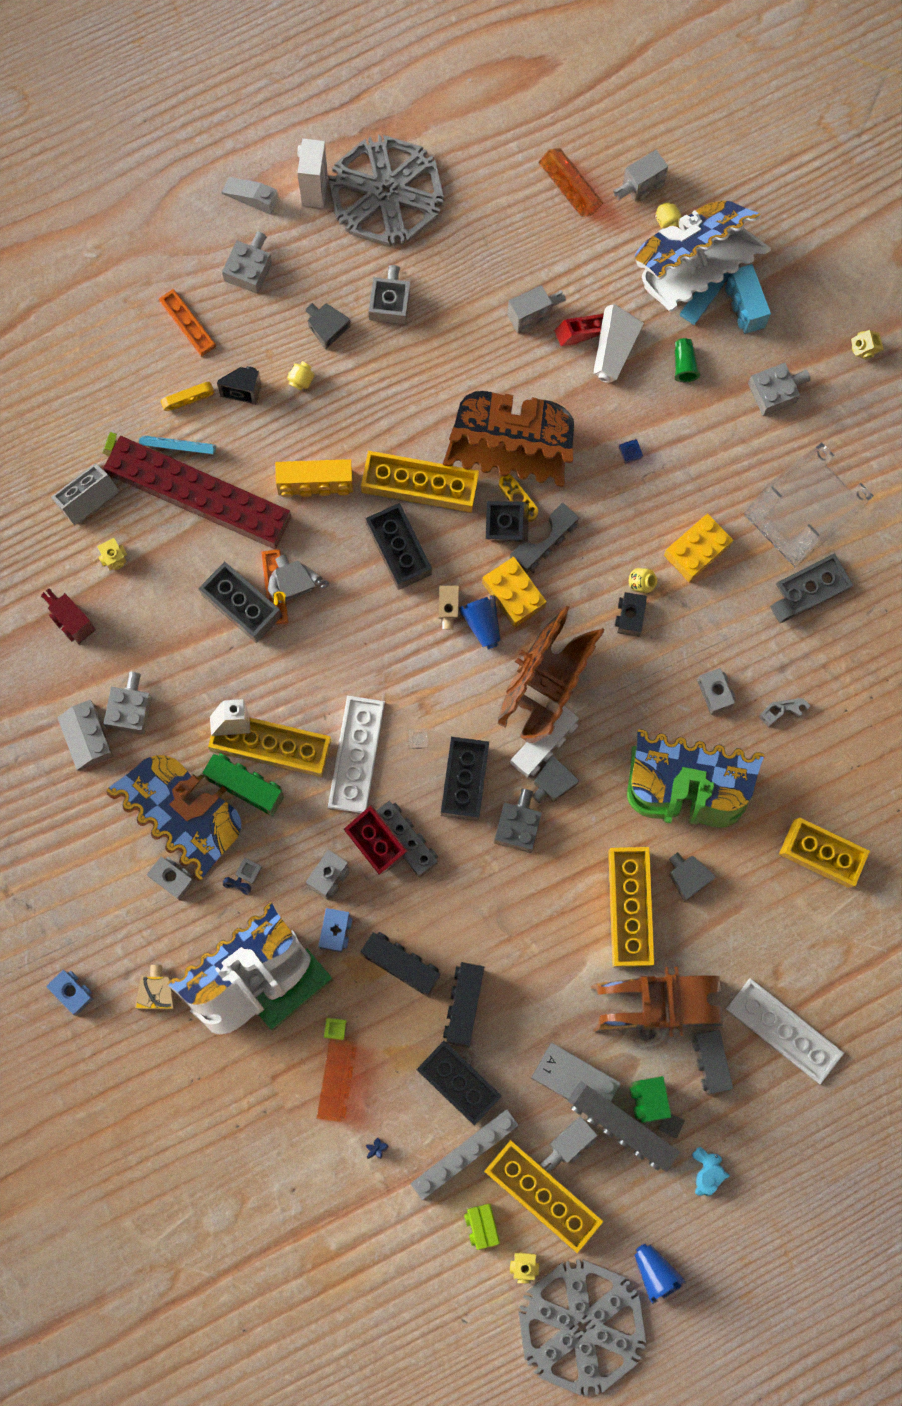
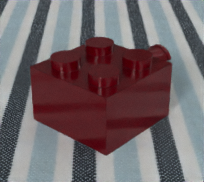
(69, 616)

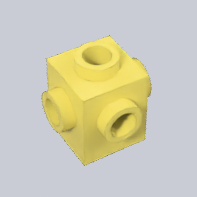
(867, 344)
(112, 555)
(524, 1259)

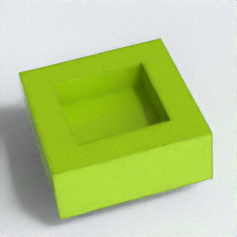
(110, 443)
(335, 1028)

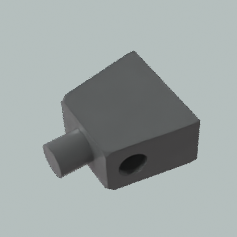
(327, 323)
(553, 781)
(689, 875)

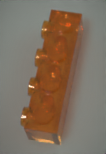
(570, 182)
(335, 1080)

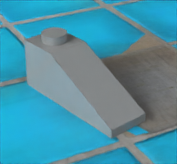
(252, 193)

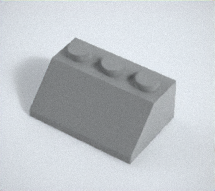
(85, 494)
(85, 735)

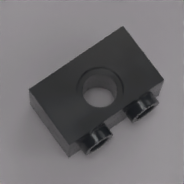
(633, 603)

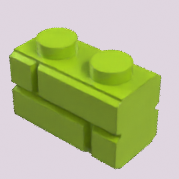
(483, 1226)

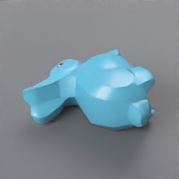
(711, 1174)

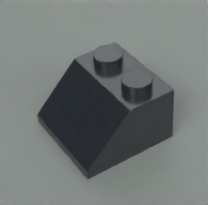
(241, 385)

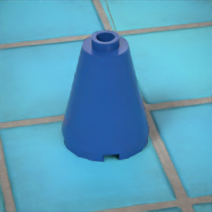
(483, 620)
(657, 1273)

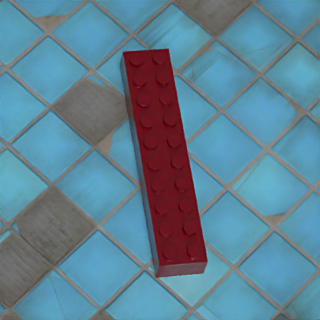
(197, 492)

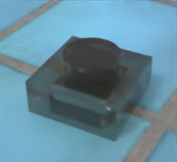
(671, 1126)

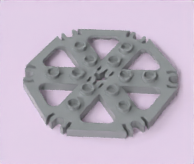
(383, 177)
(600, 1334)

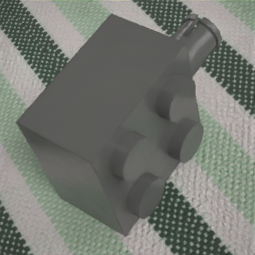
(518, 824)

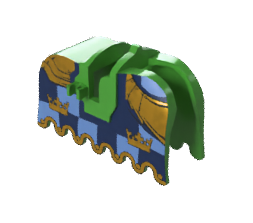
(669, 773)

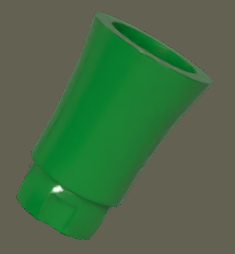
(685, 361)

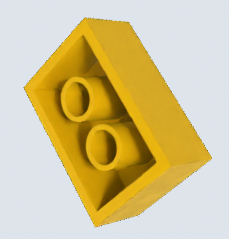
(698, 547)
(514, 592)

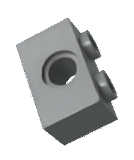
(716, 702)
(159, 875)

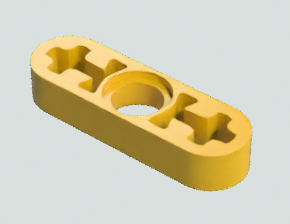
(187, 396)
(514, 484)

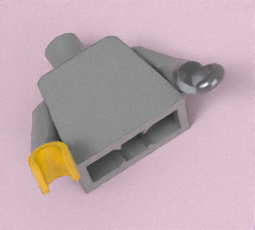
(292, 580)

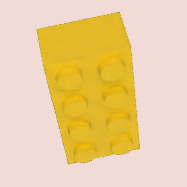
(314, 477)
(824, 852)

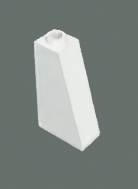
(615, 342)
(230, 718)

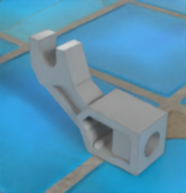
(783, 706)

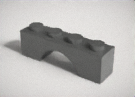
(561, 521)

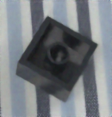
(507, 521)

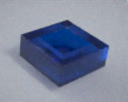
(630, 451)

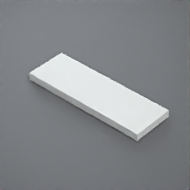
(356, 754)
(784, 1031)

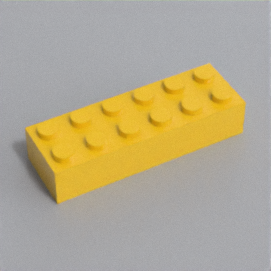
(419, 481)
(277, 747)
(631, 907)
(543, 1196)

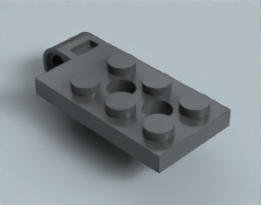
(796, 596)

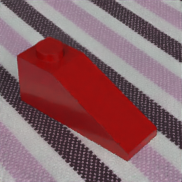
(579, 329)

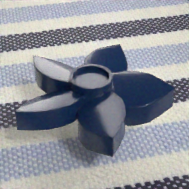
(376, 1149)

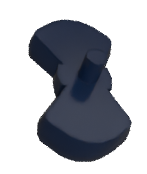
(231, 883)

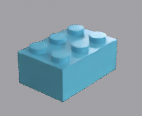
(748, 299)

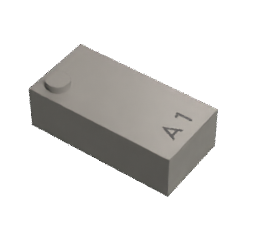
(563, 1072)

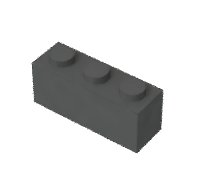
(712, 1062)

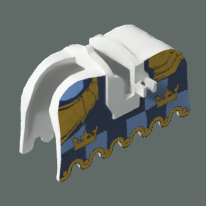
(711, 244)
(265, 959)

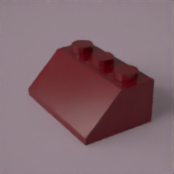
(376, 840)

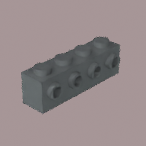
(418, 855)

